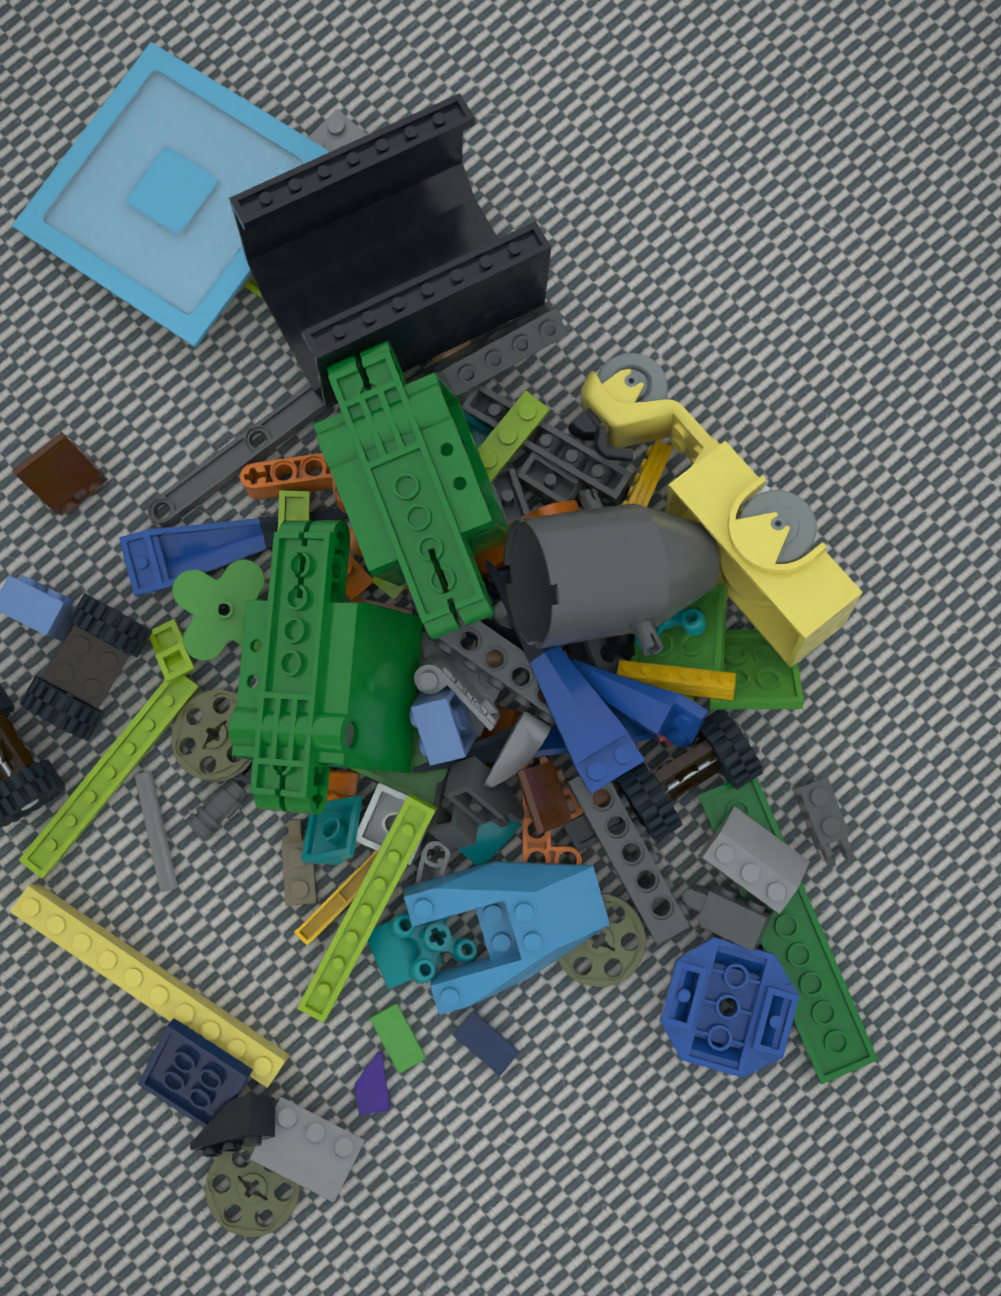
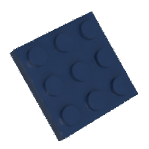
(193, 1074)

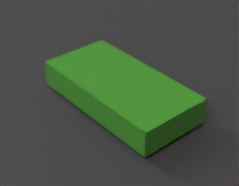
(398, 1038)

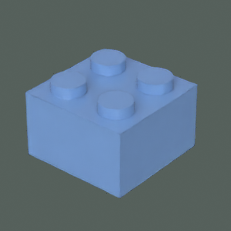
(32, 606)
(443, 726)

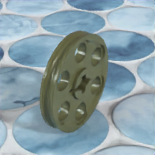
(206, 746)
(600, 955)
(249, 1203)

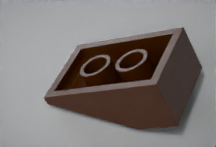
(61, 474)
(545, 796)

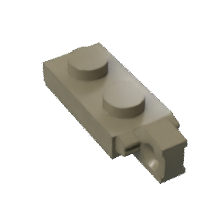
(298, 876)

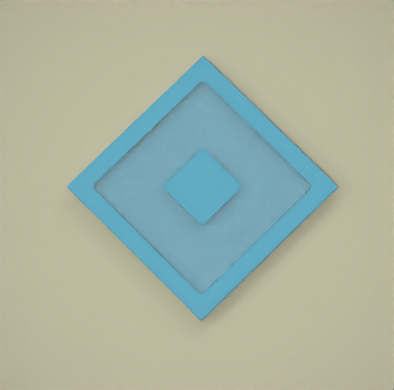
(150, 190)

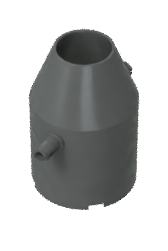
(605, 572)

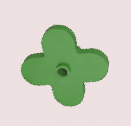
(203, 595)

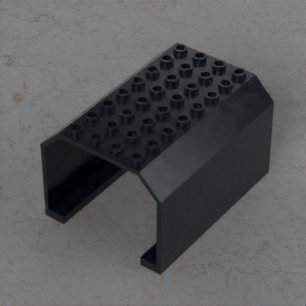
(386, 249)

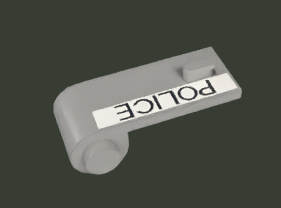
(439, 672)

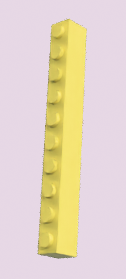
(147, 980)

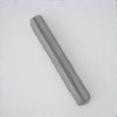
(156, 831)

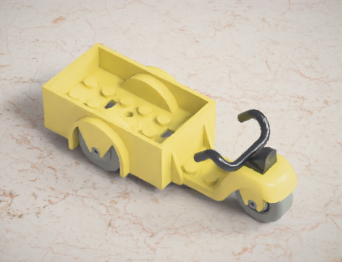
(763, 548)

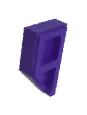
(372, 1087)

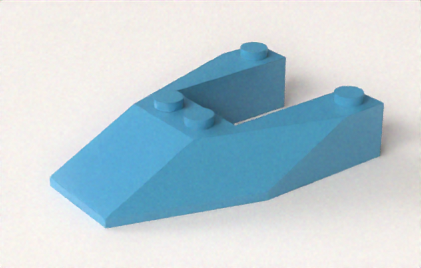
(526, 917)

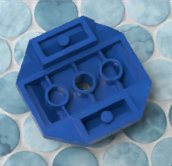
(761, 1015)

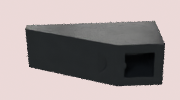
(238, 1124)

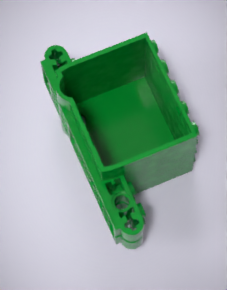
(412, 486)
(327, 674)

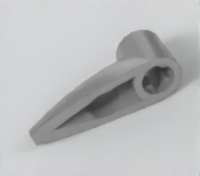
(519, 748)
(432, 865)

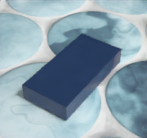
(486, 1043)

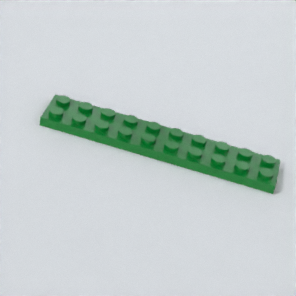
(825, 1009)

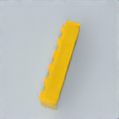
(651, 472)
(681, 679)
(334, 904)

